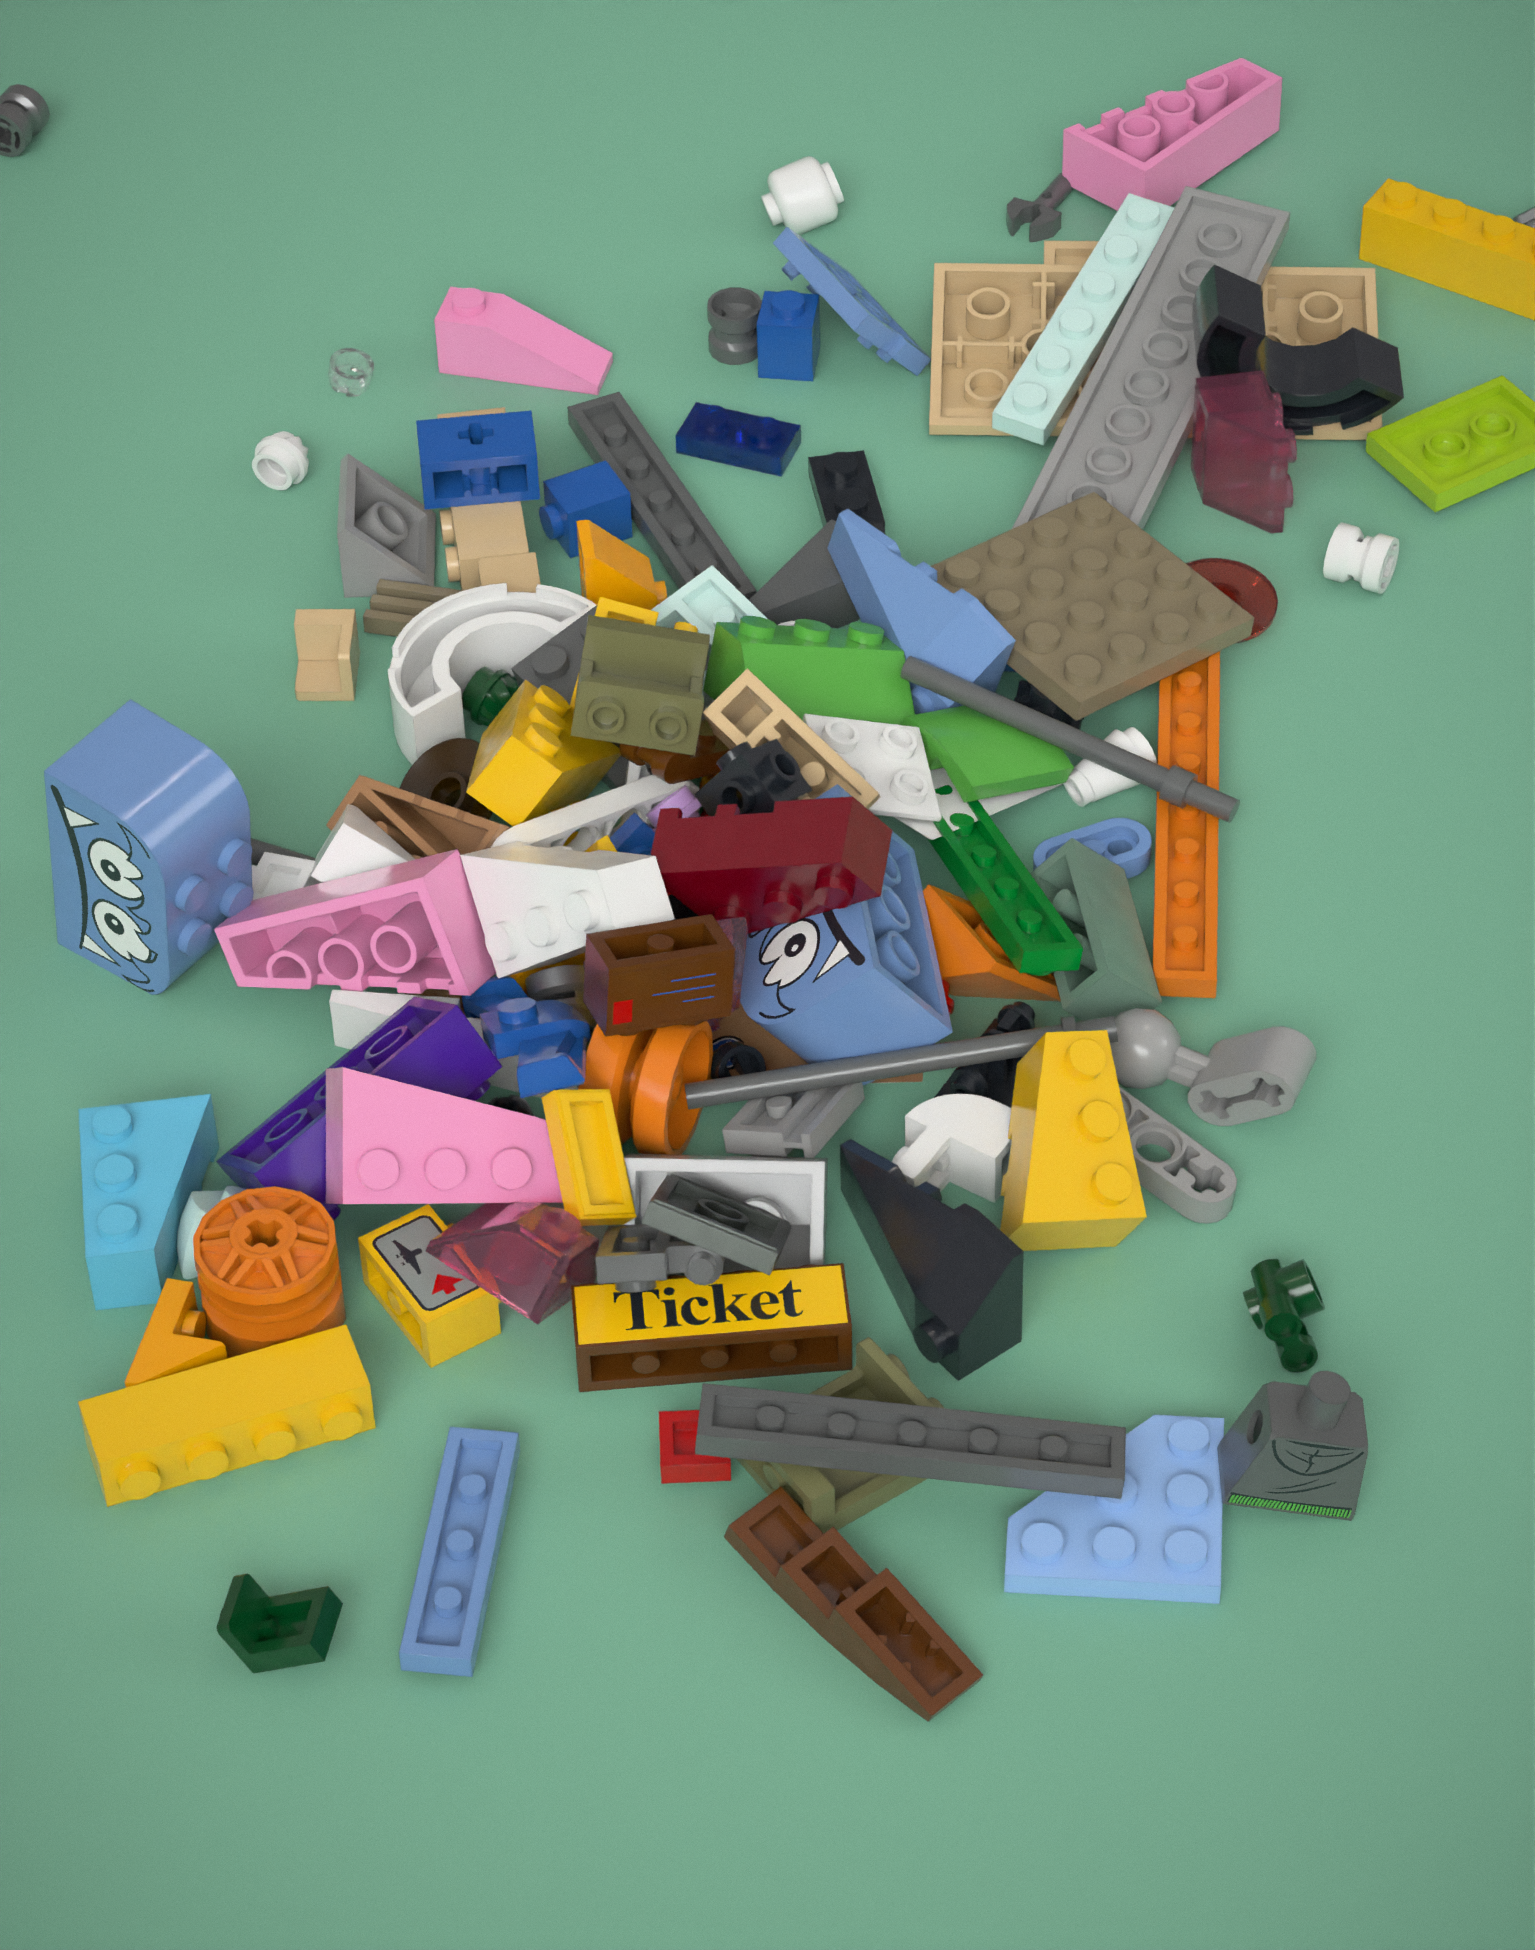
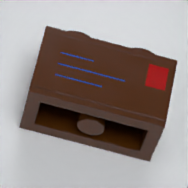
(658, 975)

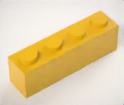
(1450, 246)
(227, 1415)

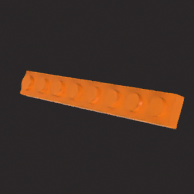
(1187, 837)

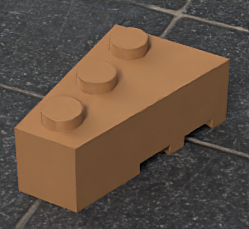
(417, 822)

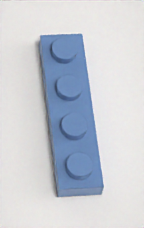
(460, 1552)

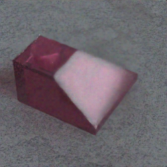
(521, 1254)

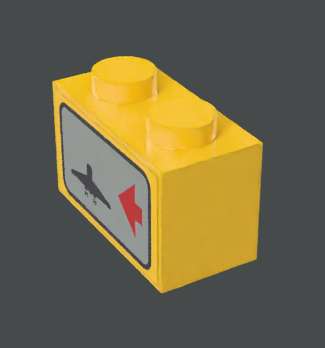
(421, 1294)

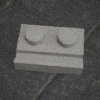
(791, 1121)

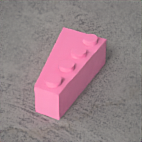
(1174, 136)
(379, 928)

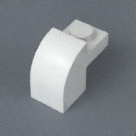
(957, 1142)

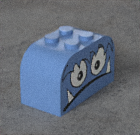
(145, 847)
(853, 974)

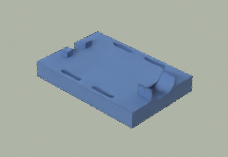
(850, 301)

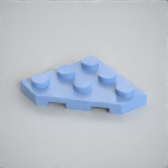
(1147, 1545)

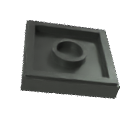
(717, 1223)

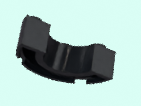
(1318, 384)

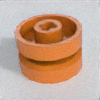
(649, 1082)

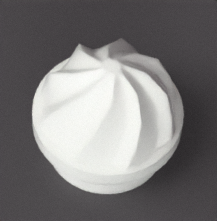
(280, 460)

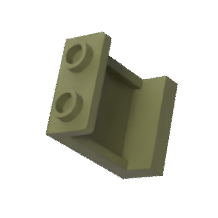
(640, 685)
(838, 1495)

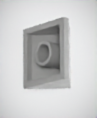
(381, 532)

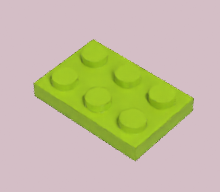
(1460, 443)

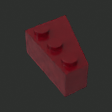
(775, 863)

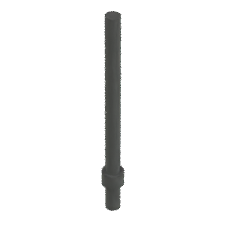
(1174, 784)

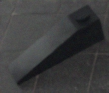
(944, 1265)

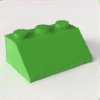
(814, 667)

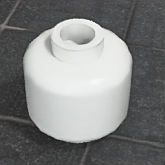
(803, 195)

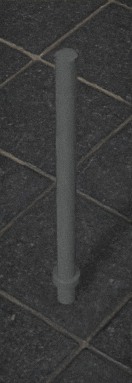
(881, 1065)

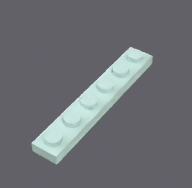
(1081, 323)

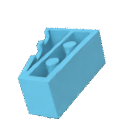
(135, 1184)

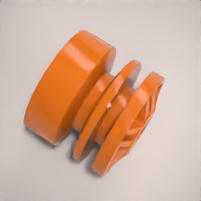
(268, 1269)

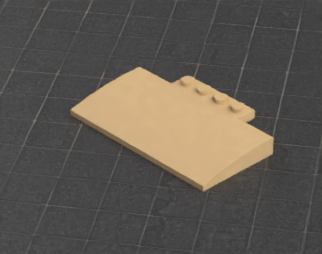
(996, 312)

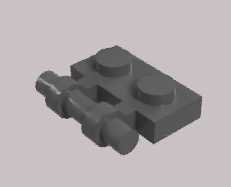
(642, 1255)

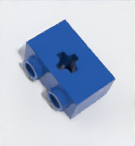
(478, 459)

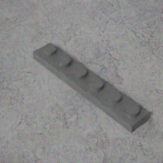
(659, 499)
(911, 1440)

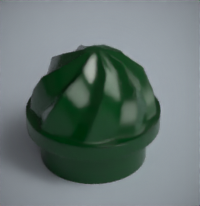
(487, 694)

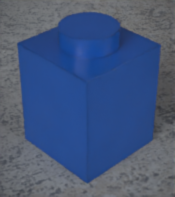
(788, 335)
(585, 494)

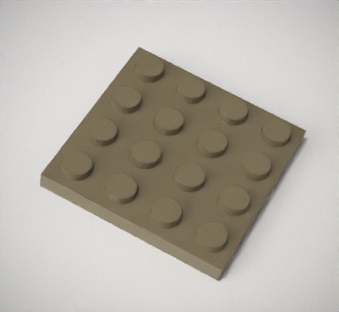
(1094, 604)

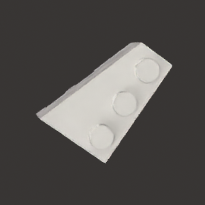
(546, 900)

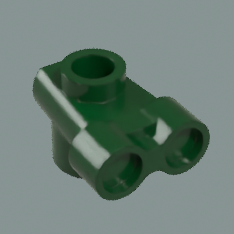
(1280, 1303)

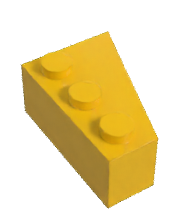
(532, 762)
(1070, 1149)

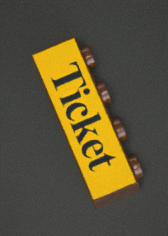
(714, 1331)

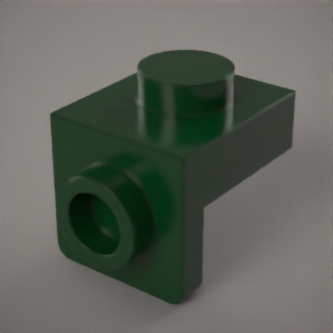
(278, 1628)

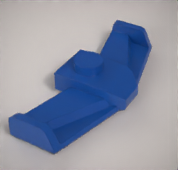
(543, 1033)

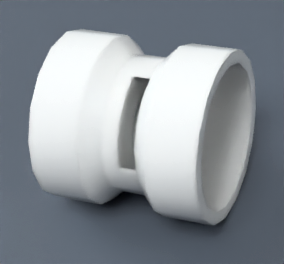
(1365, 559)

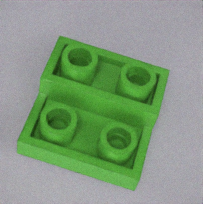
(987, 755)

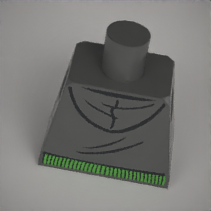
(1297, 1449)

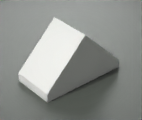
(356, 847)

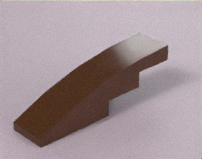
(852, 1607)

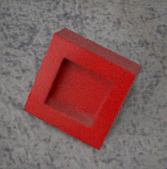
(678, 1454)

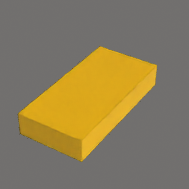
(589, 1156)

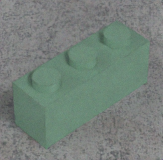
(1101, 914)

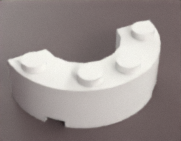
(457, 638)

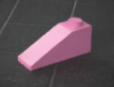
(508, 342)

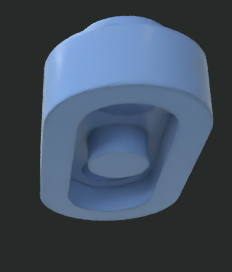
(1116, 839)

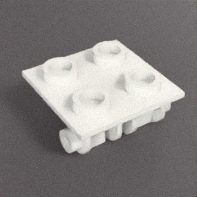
(888, 759)

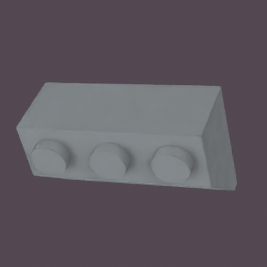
(778, 1185)

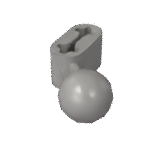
(1232, 1085)

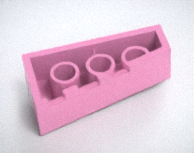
(430, 1147)

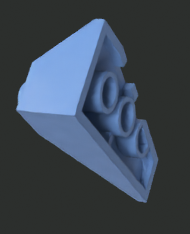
(917, 611)

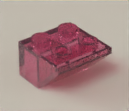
(1242, 449)

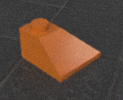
(972, 956)

